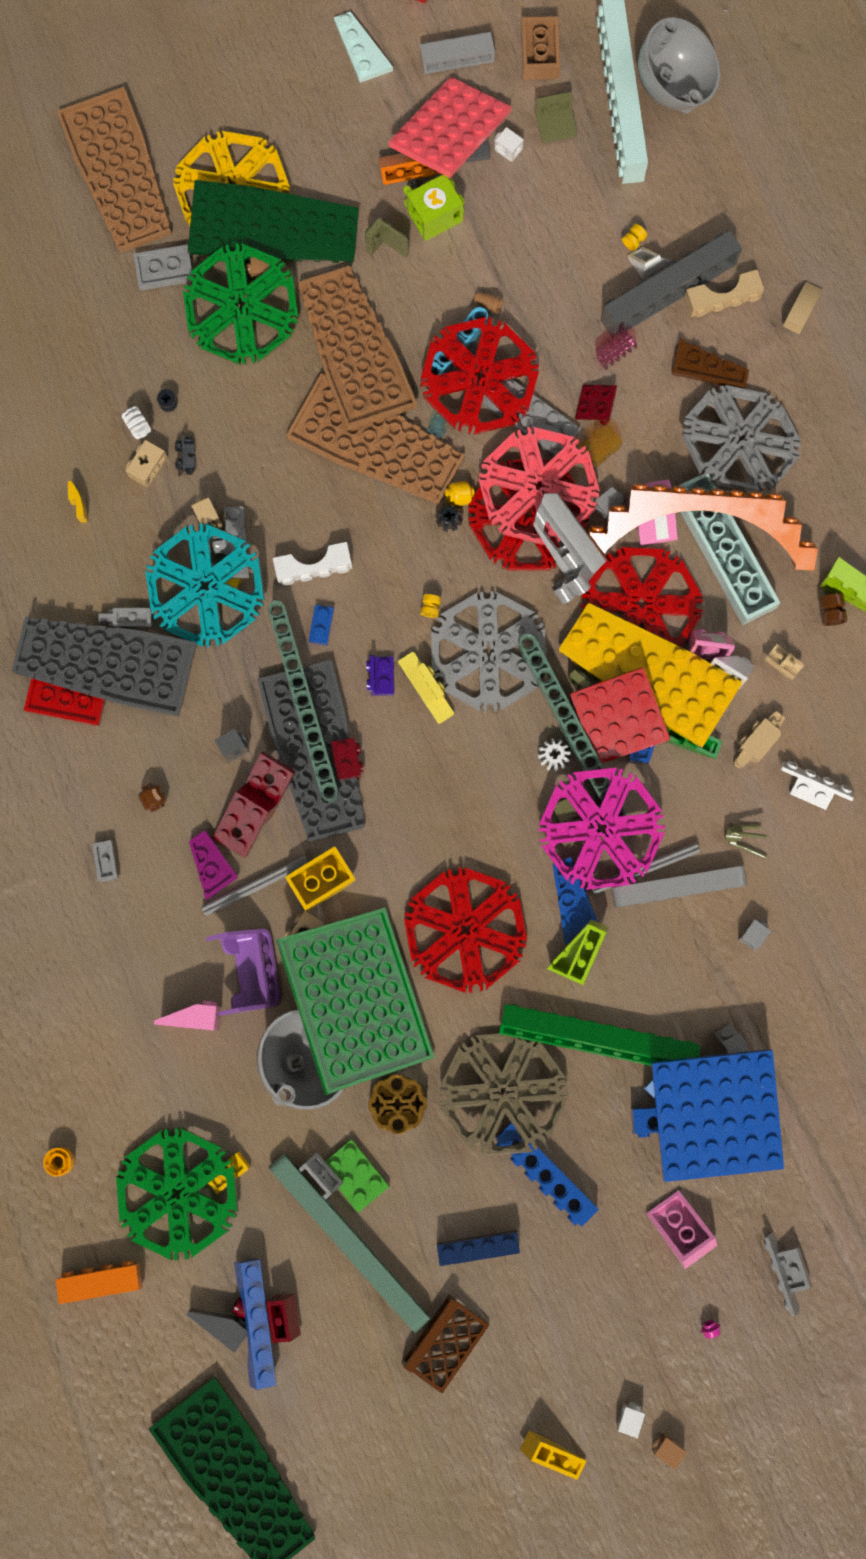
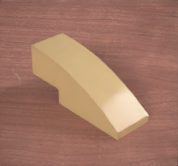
(802, 308)

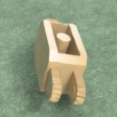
(760, 741)

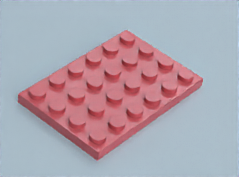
(450, 127)

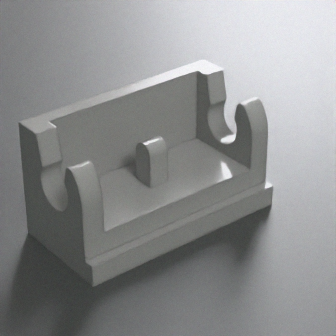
(322, 1174)

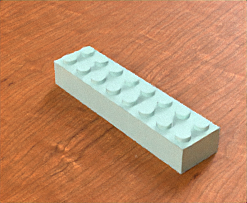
(730, 558)

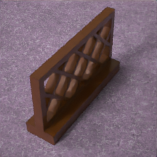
(431, 1333)

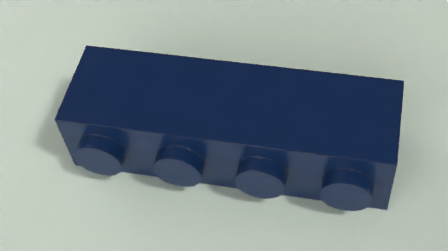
(478, 1248)

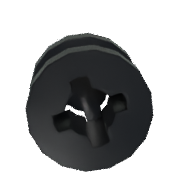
(170, 403)

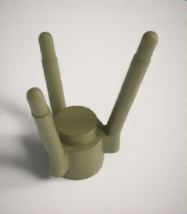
(735, 832)

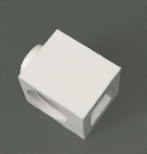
(508, 144)
(630, 1419)

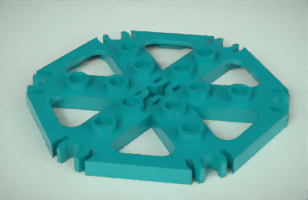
(188, 578)

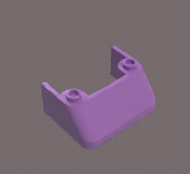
(255, 969)

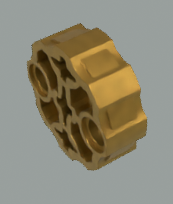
(410, 1120)

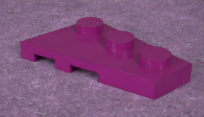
(211, 865)

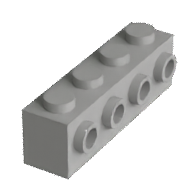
(457, 52)

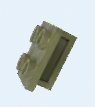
(555, 117)
(382, 232)

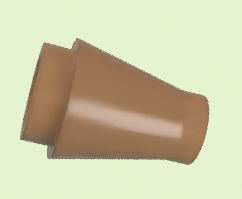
(490, 302)

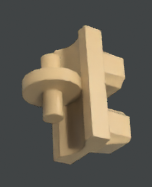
(784, 662)

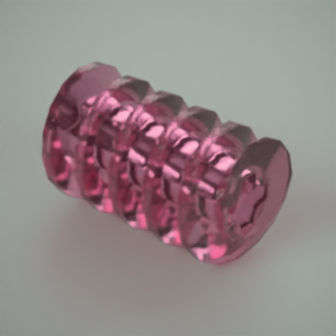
(614, 347)

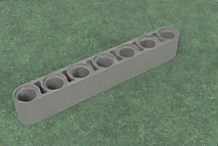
(679, 886)

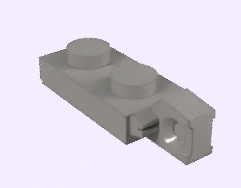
(127, 618)

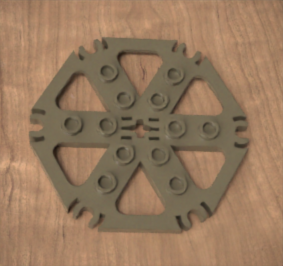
(485, 1094)

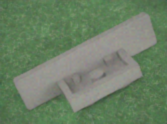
(790, 1272)

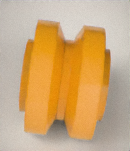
(49, 1161)

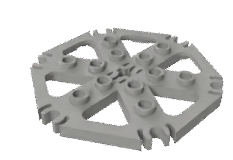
(735, 427)
(472, 644)

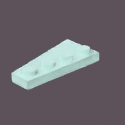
(362, 51)

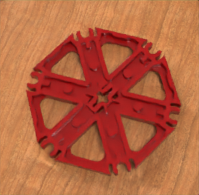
(492, 388)
(509, 545)
(659, 605)
(481, 937)

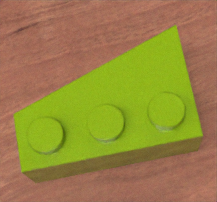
(846, 580)
(579, 955)

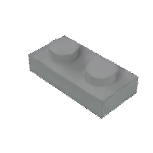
(105, 861)

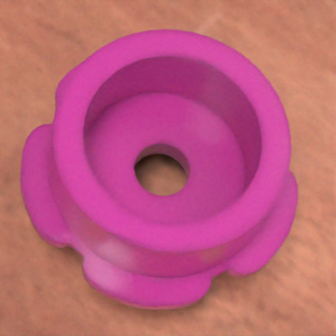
(711, 1329)

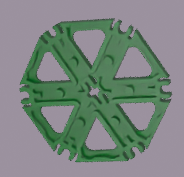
(224, 297)
(194, 1202)

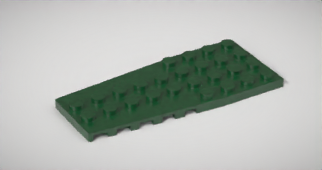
(270, 222)
(232, 1473)

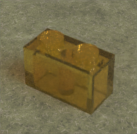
(602, 445)

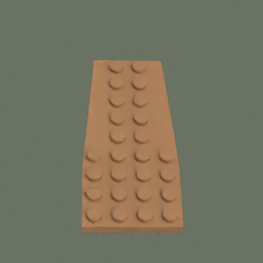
(116, 167)
(354, 350)
(383, 449)

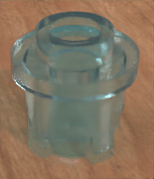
(437, 426)

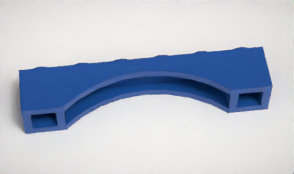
(260, 1357)

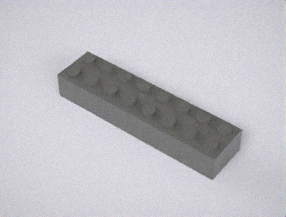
(671, 284)

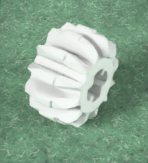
(136, 422)
(562, 757)

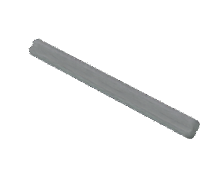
(661, 862)
(253, 886)

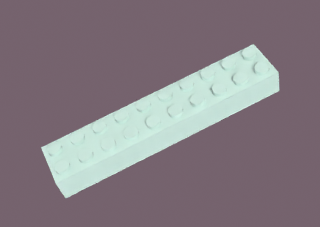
(622, 91)

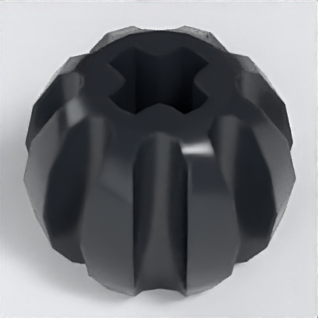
(455, 515)

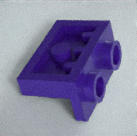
(381, 676)

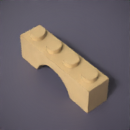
(702, 300)

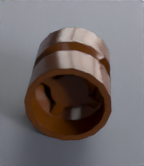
(833, 609)

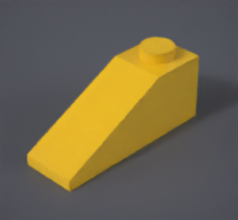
(552, 1455)

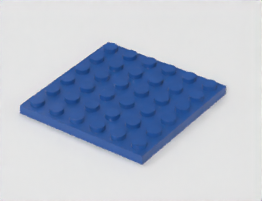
(717, 1115)

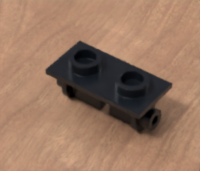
(184, 448)

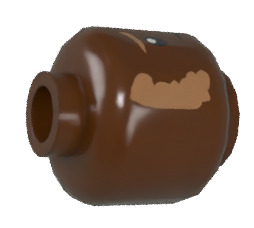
(152, 797)

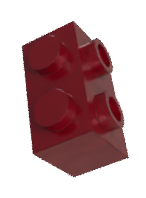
(283, 1318)

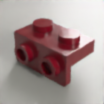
(346, 759)

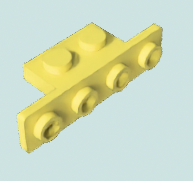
(426, 686)

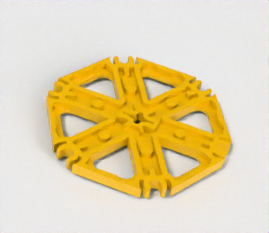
(243, 172)

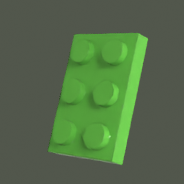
(359, 1177)

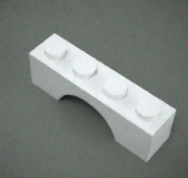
(290, 570)

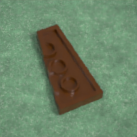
(702, 366)

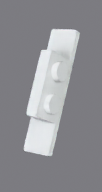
(813, 787)

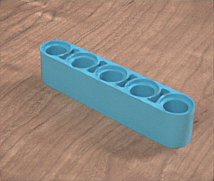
(467, 340)

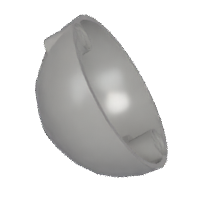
(678, 65)
(301, 1085)

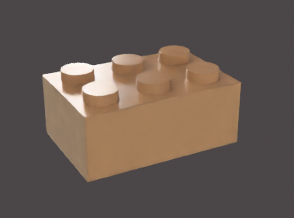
(540, 48)

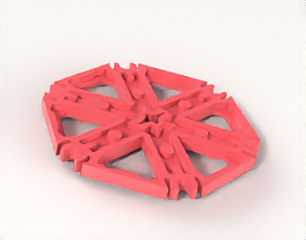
(534, 473)

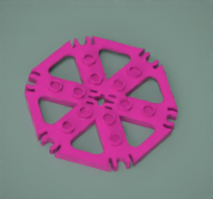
(619, 826)

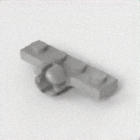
(236, 526)

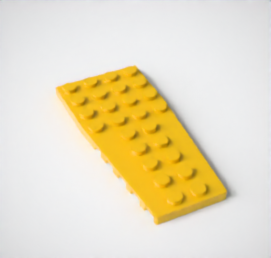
(686, 687)

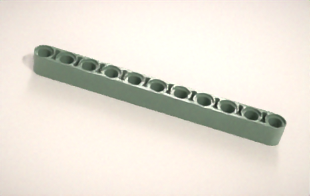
(299, 692)
(563, 721)
(349, 1242)

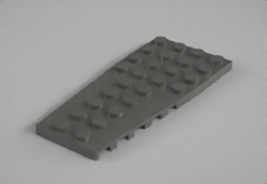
(107, 663)
(317, 816)

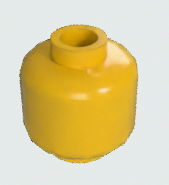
(459, 493)

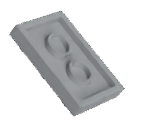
(163, 267)

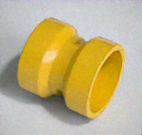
(634, 237)
(430, 606)

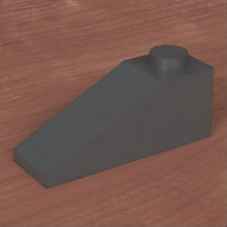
(223, 1327)

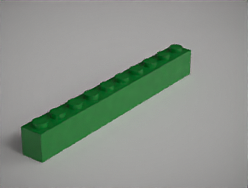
(592, 1036)

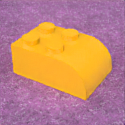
(320, 879)

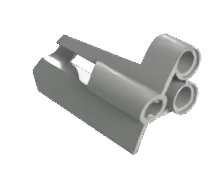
(578, 556)

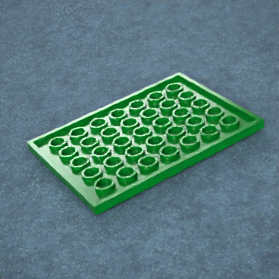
(355, 1000)

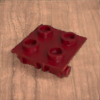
(596, 403)

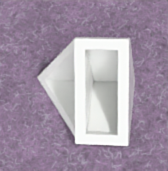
(647, 261)

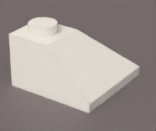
(734, 666)

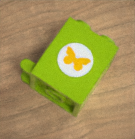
(434, 206)

